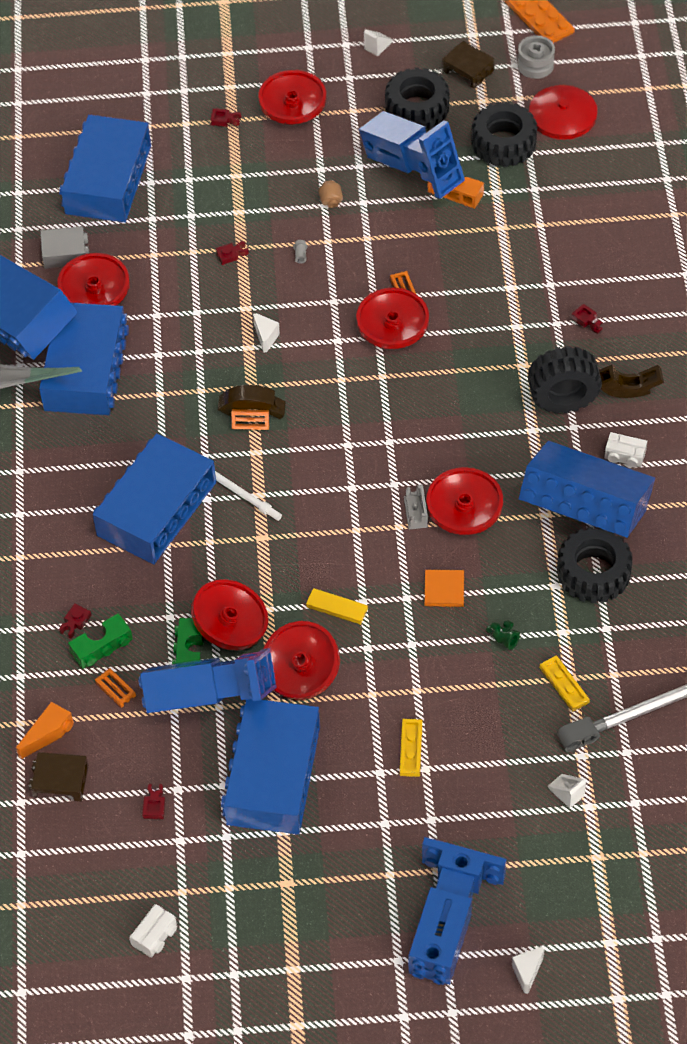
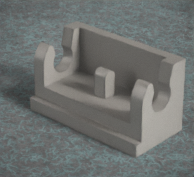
(416, 508)

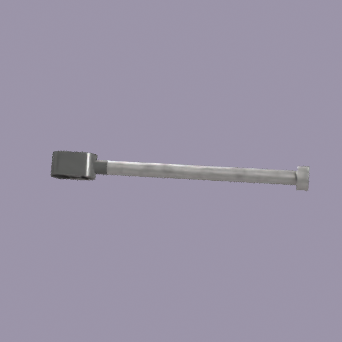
(586, 731)

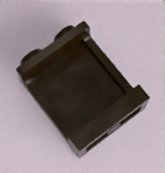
(469, 63)
(59, 775)

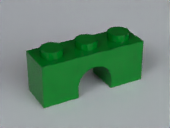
(187, 637)
(89, 651)

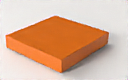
(444, 588)

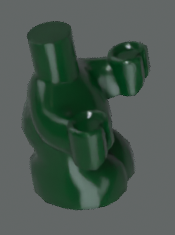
(504, 635)

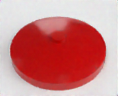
(292, 97)
(563, 112)
(94, 279)
(392, 318)
(464, 501)
(229, 614)
(303, 659)

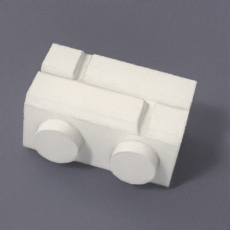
(625, 450)
(153, 931)

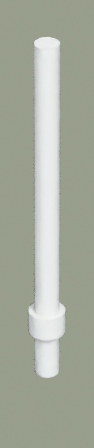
(264, 507)

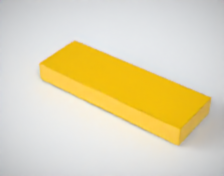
(337, 606)
(564, 683)
(411, 747)

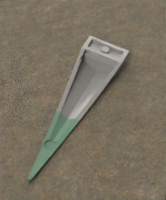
(19, 375)

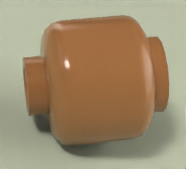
(330, 194)

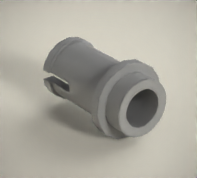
(300, 251)

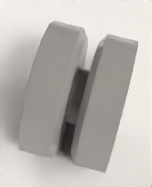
(536, 56)

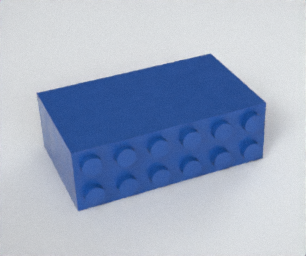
(106, 168)
(30, 310)
(95, 345)
(587, 488)
(154, 498)
(271, 766)

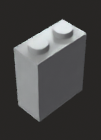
(63, 245)

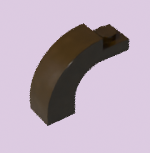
(630, 385)
(251, 397)

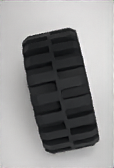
(418, 84)
(504, 118)
(564, 379)
(589, 585)

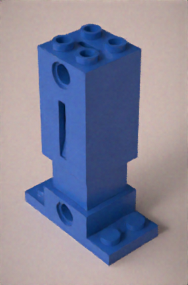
(410, 148)
(207, 681)
(449, 906)

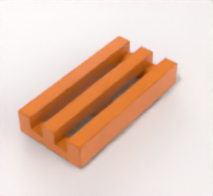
(407, 279)
(250, 419)
(125, 698)

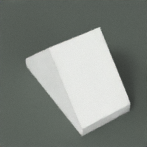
(376, 42)
(266, 330)
(568, 789)
(527, 966)

